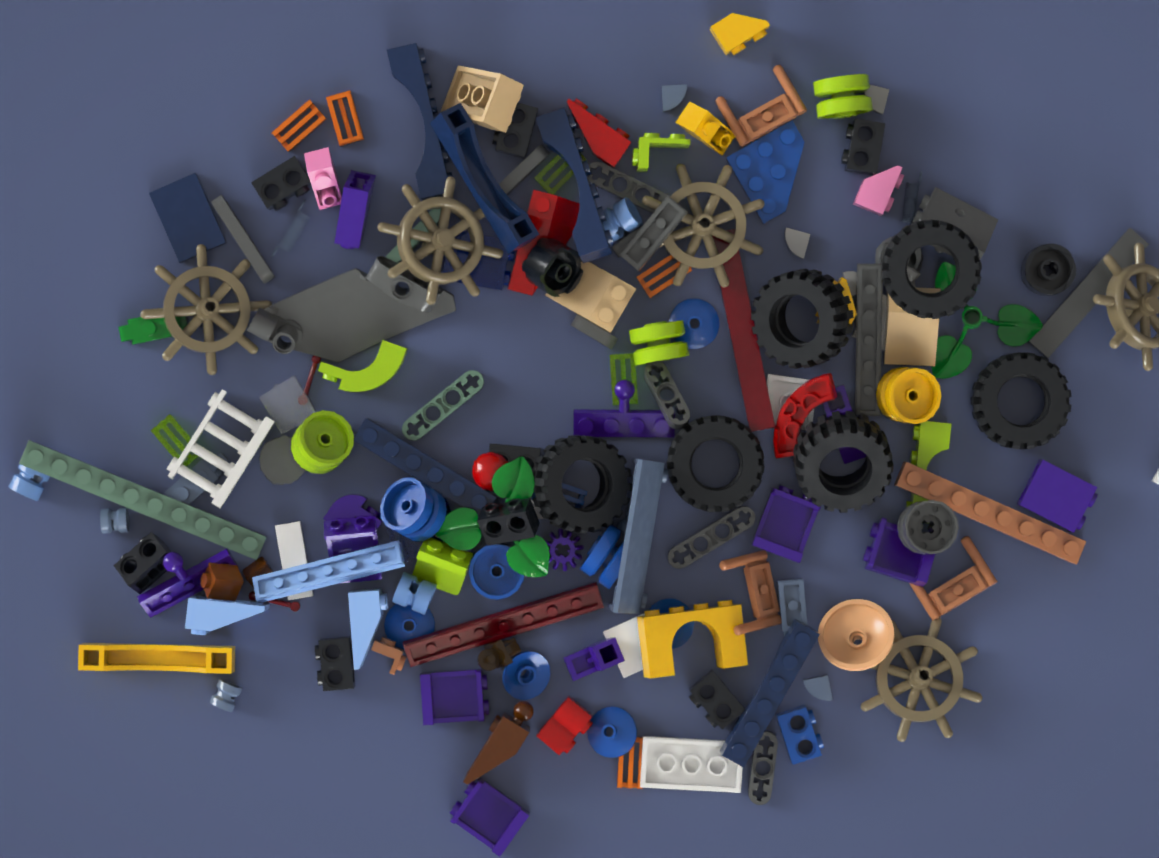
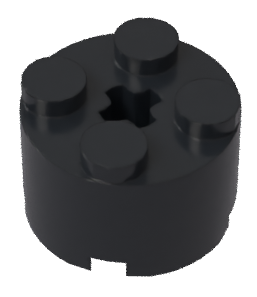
(1061, 263)
(553, 267)

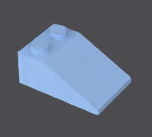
(366, 613)
(210, 614)

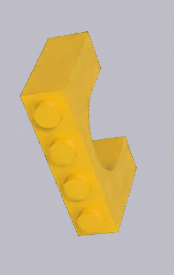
(658, 631)

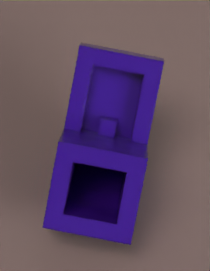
(352, 507)
(593, 658)

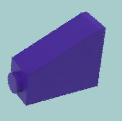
(354, 209)

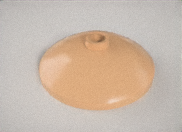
(856, 621)

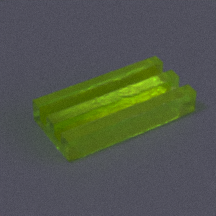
(545, 184)
(622, 357)
(163, 425)

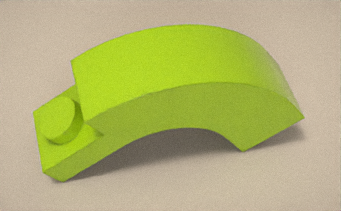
(377, 374)

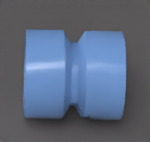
(622, 218)
(27, 486)
(423, 593)

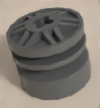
(942, 527)

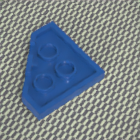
(769, 169)

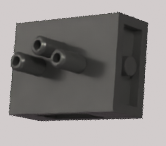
(947, 208)

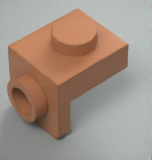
(387, 647)

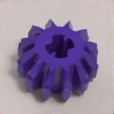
(564, 540)

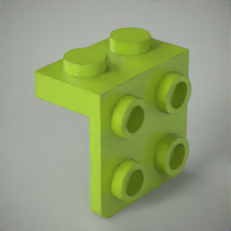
(640, 155)
(442, 565)

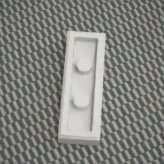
(292, 550)

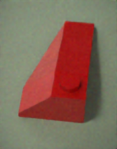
(552, 218)

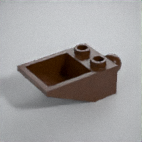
(504, 742)

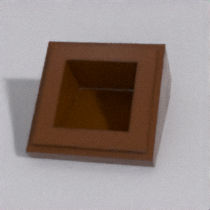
(256, 568)

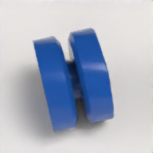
(413, 509)
(605, 553)
(482, 577)

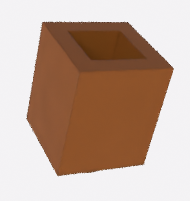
(222, 581)

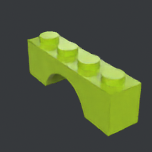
(930, 440)

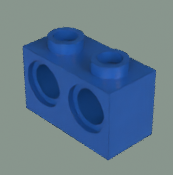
(793, 736)

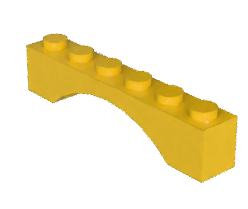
(156, 657)

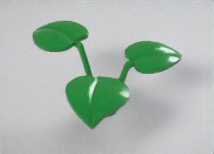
(1015, 324)
(462, 530)

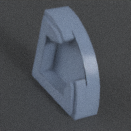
(672, 96)
(819, 687)

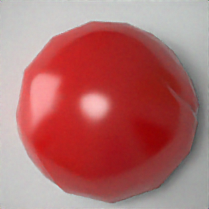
(485, 467)

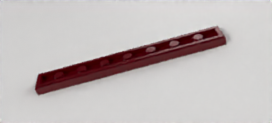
(744, 343)
(503, 624)

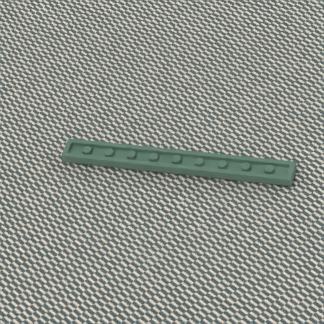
(142, 499)

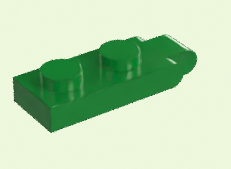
(147, 330)

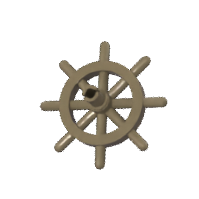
(704, 225)
(439, 241)
(1141, 307)
(206, 309)
(920, 679)

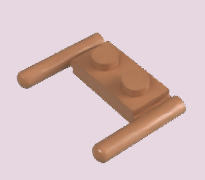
(766, 117)
(960, 587)
(760, 590)

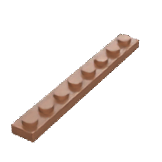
(990, 513)

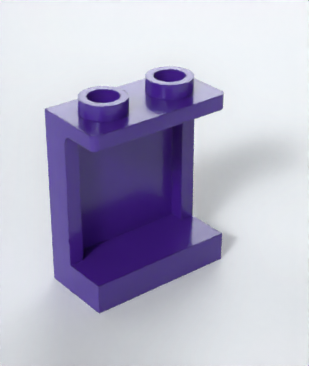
(1058, 496)
(785, 524)
(350, 536)
(893, 559)
(453, 696)
(489, 815)

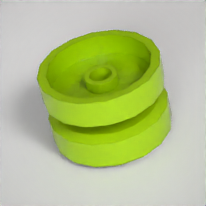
(843, 98)
(658, 340)
(322, 442)

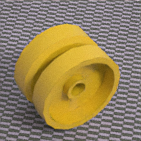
(908, 395)

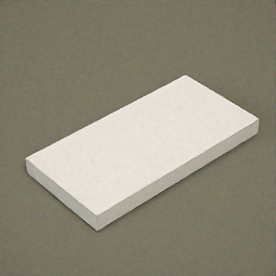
(687, 765)

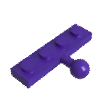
(622, 421)
(181, 586)

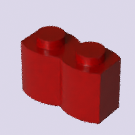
(565, 725)

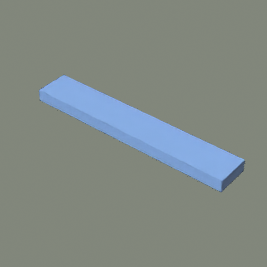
(328, 571)

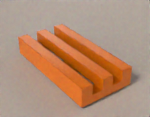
(282, 139)
(342, 142)
(646, 285)
(630, 784)

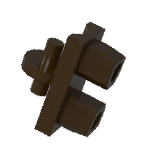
(498, 654)

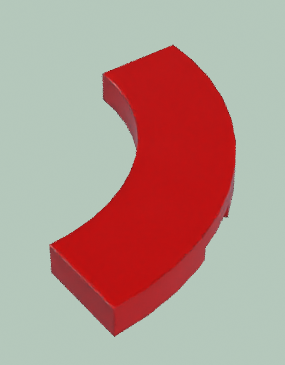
(797, 409)

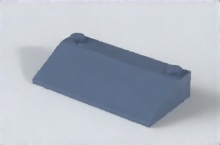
(638, 537)

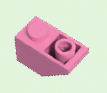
(323, 178)
(876, 191)

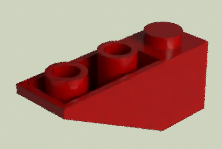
(603, 141)

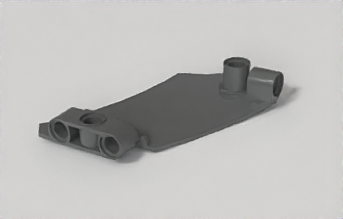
(349, 312)

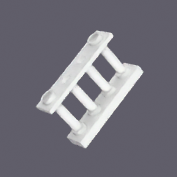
(245, 449)

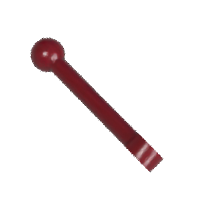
(316, 360)
(295, 606)

